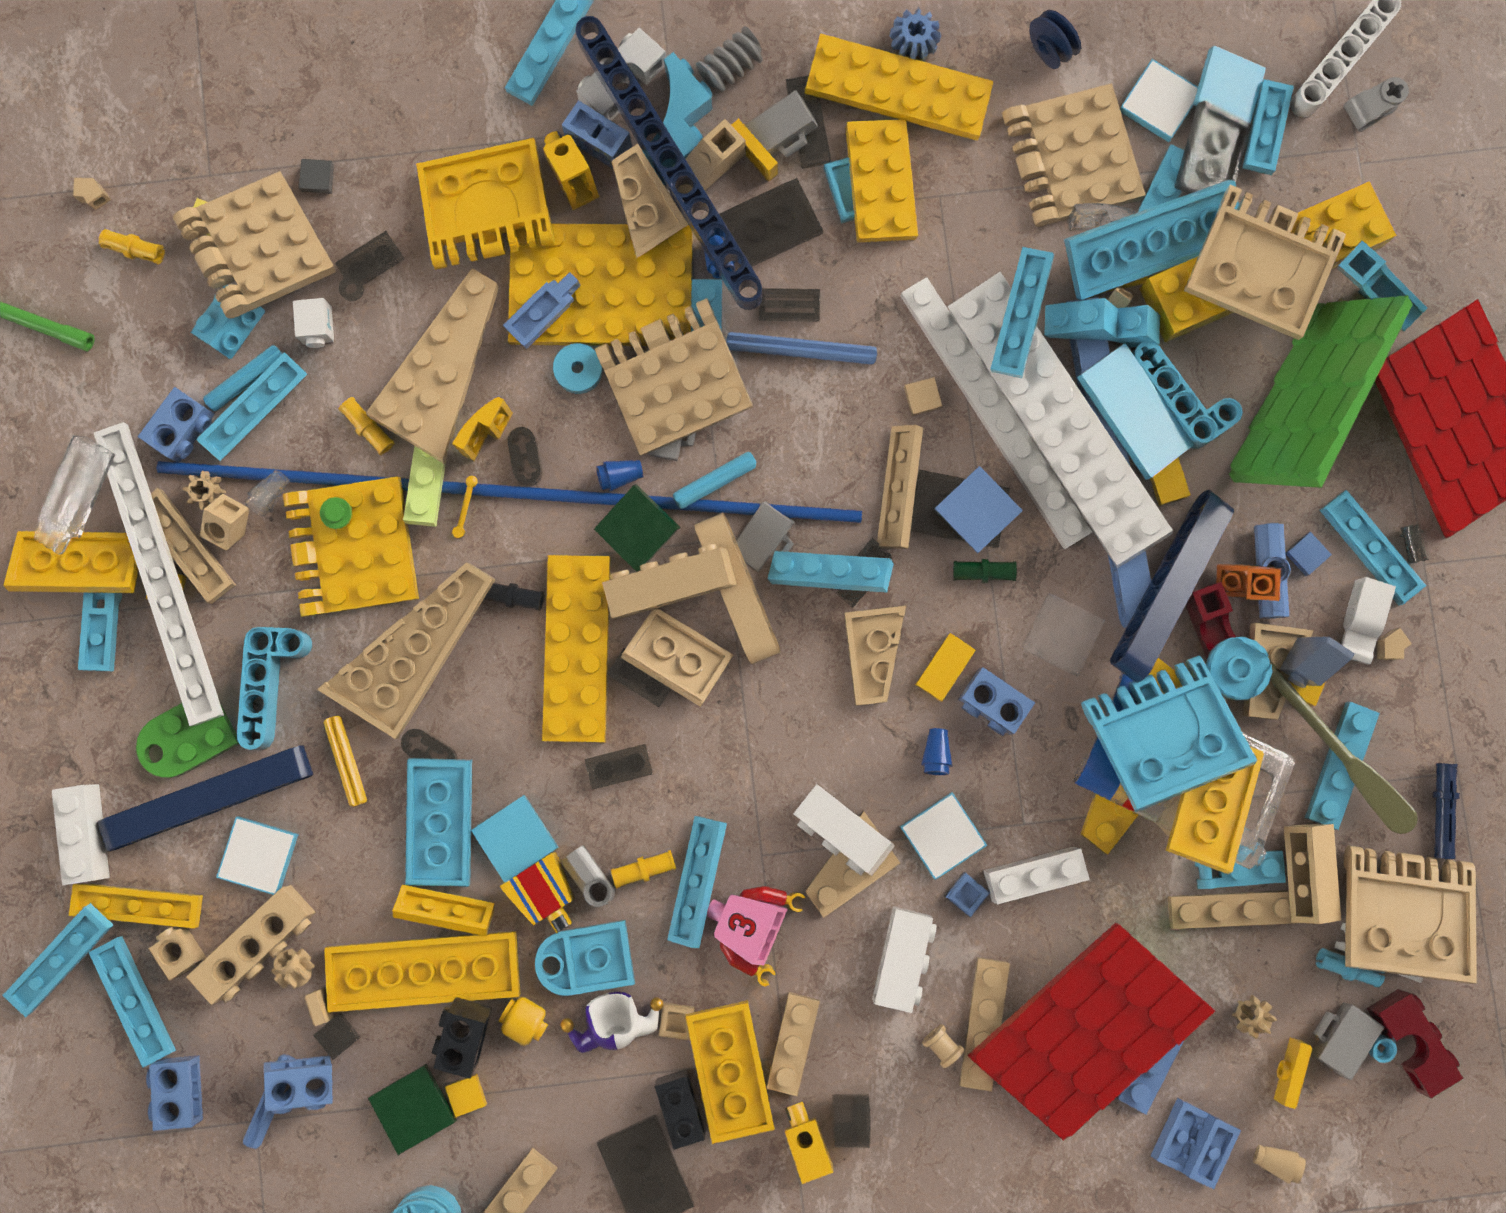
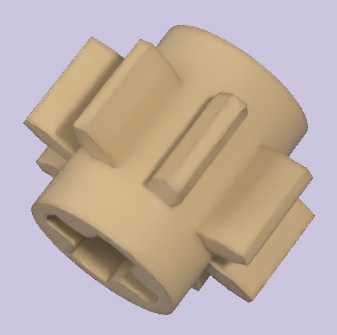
(195, 485)
(292, 968)
(1262, 1021)

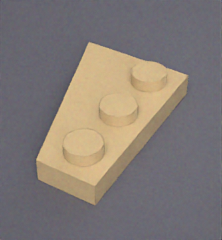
(645, 201)
(1278, 643)
(872, 651)
(839, 882)

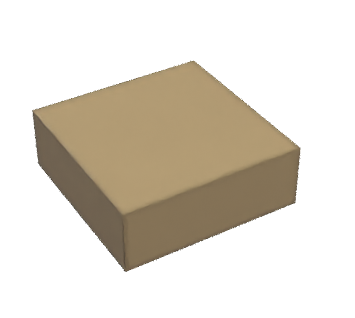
(923, 396)
(317, 1007)
(673, 1021)

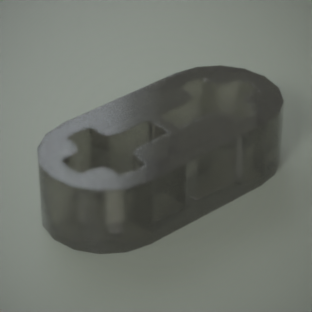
(518, 458)
(429, 741)

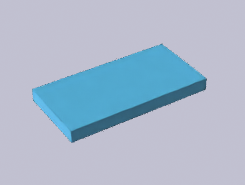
(1135, 411)
(438, 822)

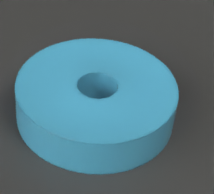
(577, 382)

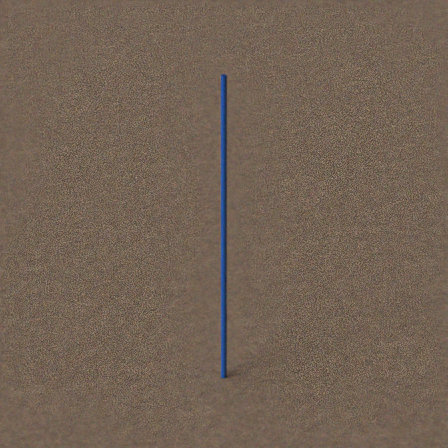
(510, 491)

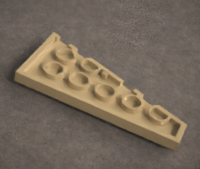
(434, 378)
(402, 663)

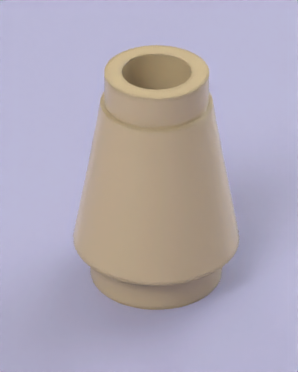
(1281, 1163)

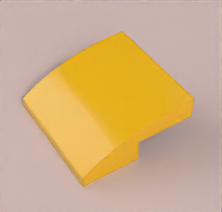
(488, 420)

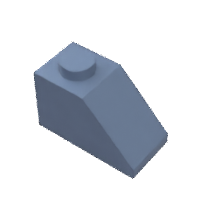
(1315, 660)

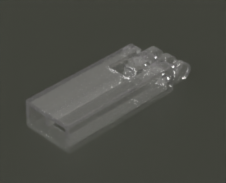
(79, 480)

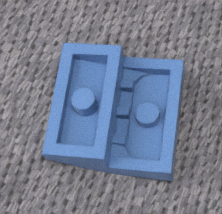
(1195, 1143)

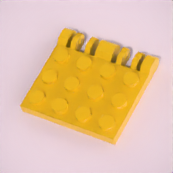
(483, 197)
(366, 559)

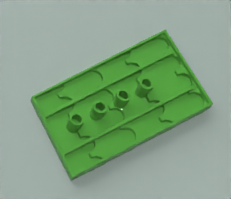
(1319, 392)

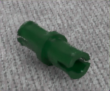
(984, 570)

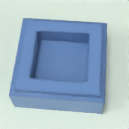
(1308, 554)
(967, 894)

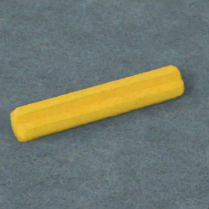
(345, 761)

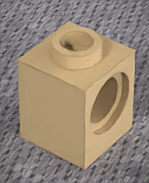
(224, 522)
(190, 952)

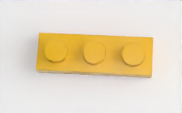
(443, 910)

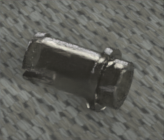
(1414, 543)

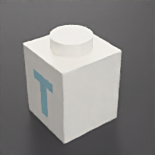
(313, 322)

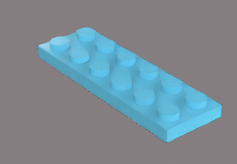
(1142, 242)

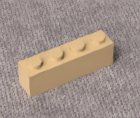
(670, 582)

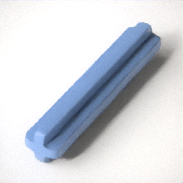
(261, 1118)

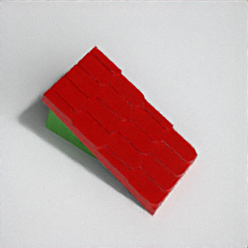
(1452, 415)
(1091, 1032)

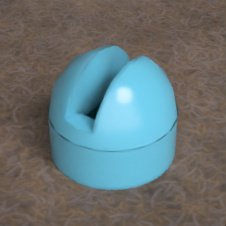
(1389, 1051)

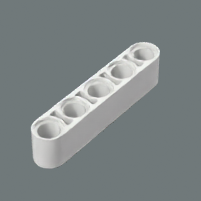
(1336, 63)

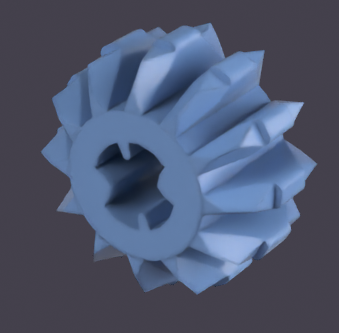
(915, 25)

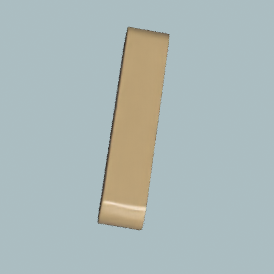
(741, 600)

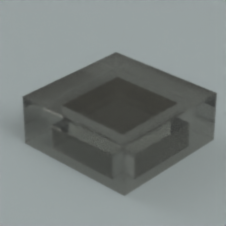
(336, 1036)

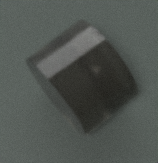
(851, 1121)

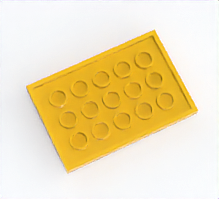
(616, 287)

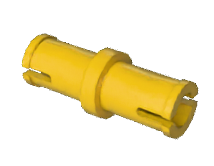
(131, 246)
(366, 426)
(643, 869)

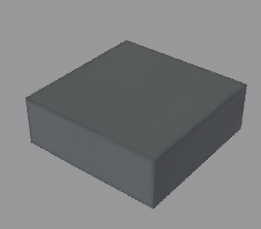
(316, 176)

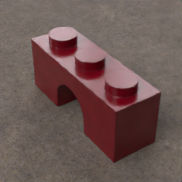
(1210, 616)
(1431, 1065)

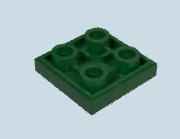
(636, 528)
(412, 1109)

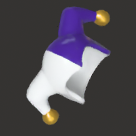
(612, 1022)

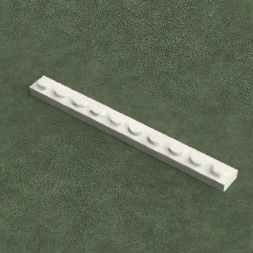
(995, 413)
(159, 577)

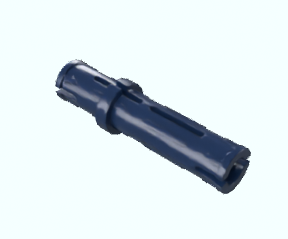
(1445, 817)

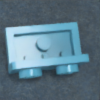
(225, 333)

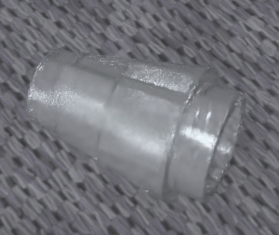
(267, 493)

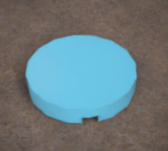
(1239, 668)

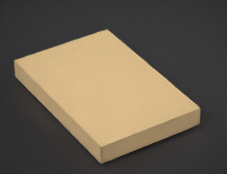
(677, 656)

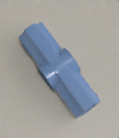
(1271, 550)

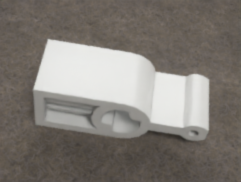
(1366, 617)

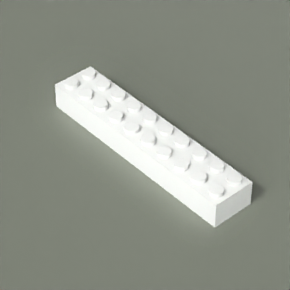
(1066, 431)

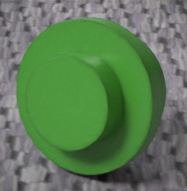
(336, 513)

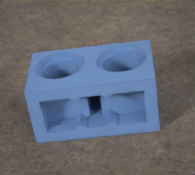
(596, 134)
(170, 420)
(999, 694)
(297, 1075)
(184, 1093)

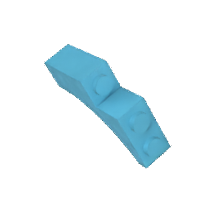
(687, 105)

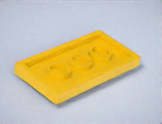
(881, 180)
(89, 565)
(1213, 819)
(729, 1072)

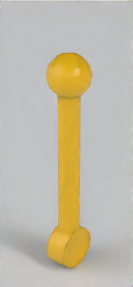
(459, 530)

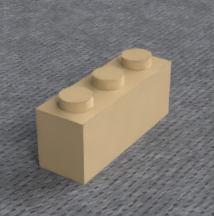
(1312, 873)

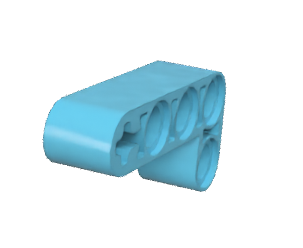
(1180, 391)
(268, 687)

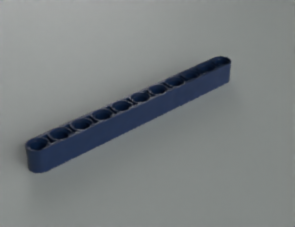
(664, 149)

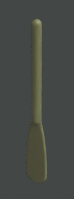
(1378, 793)

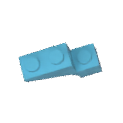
(1376, 280)
(1102, 321)

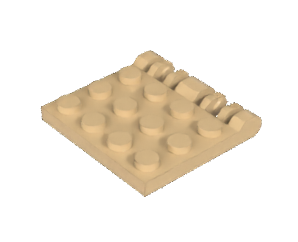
(1077, 151)
(256, 241)
(1263, 266)
(677, 383)
(1408, 918)

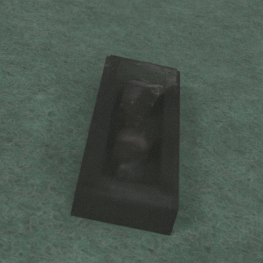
(817, 148)

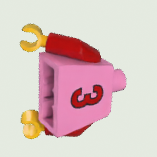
(750, 926)

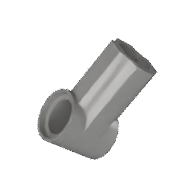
(586, 874)

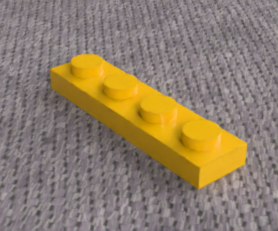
(138, 905)

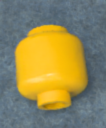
(523, 1021)

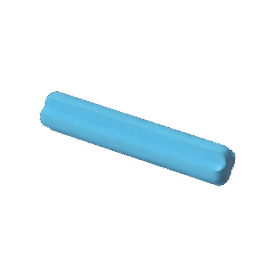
(241, 379)
(714, 480)

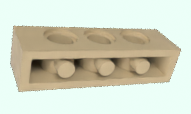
(210, 974)

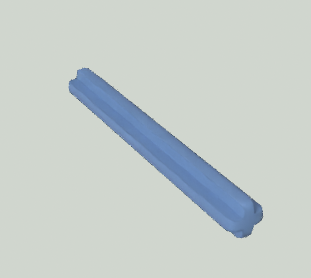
(801, 348)

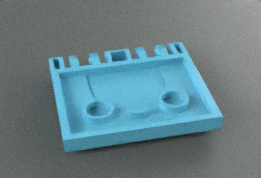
(1169, 738)

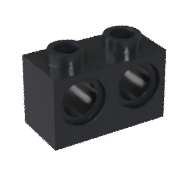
(464, 1038)
(680, 1109)

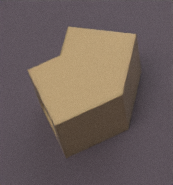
(90, 191)
(1120, 297)
(1392, 645)

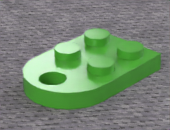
(183, 745)

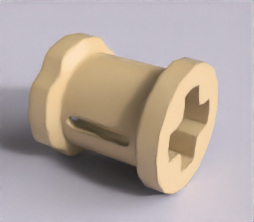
(943, 1046)

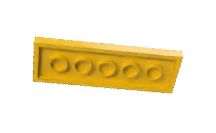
(899, 87)
(576, 649)
(421, 971)

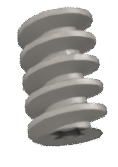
(730, 59)

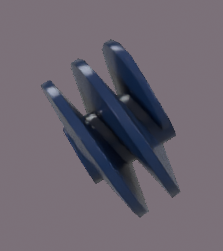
(1054, 38)

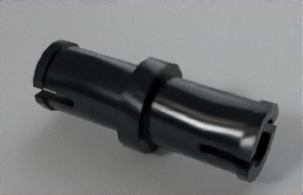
(515, 596)

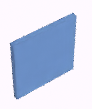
(978, 509)

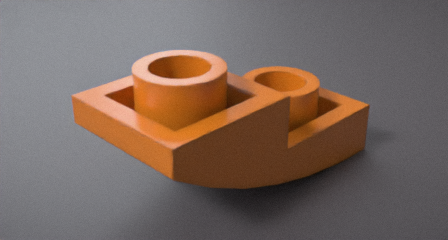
(1250, 581)

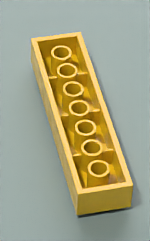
(1352, 212)

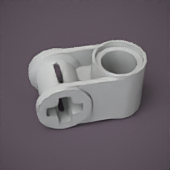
(1375, 103)

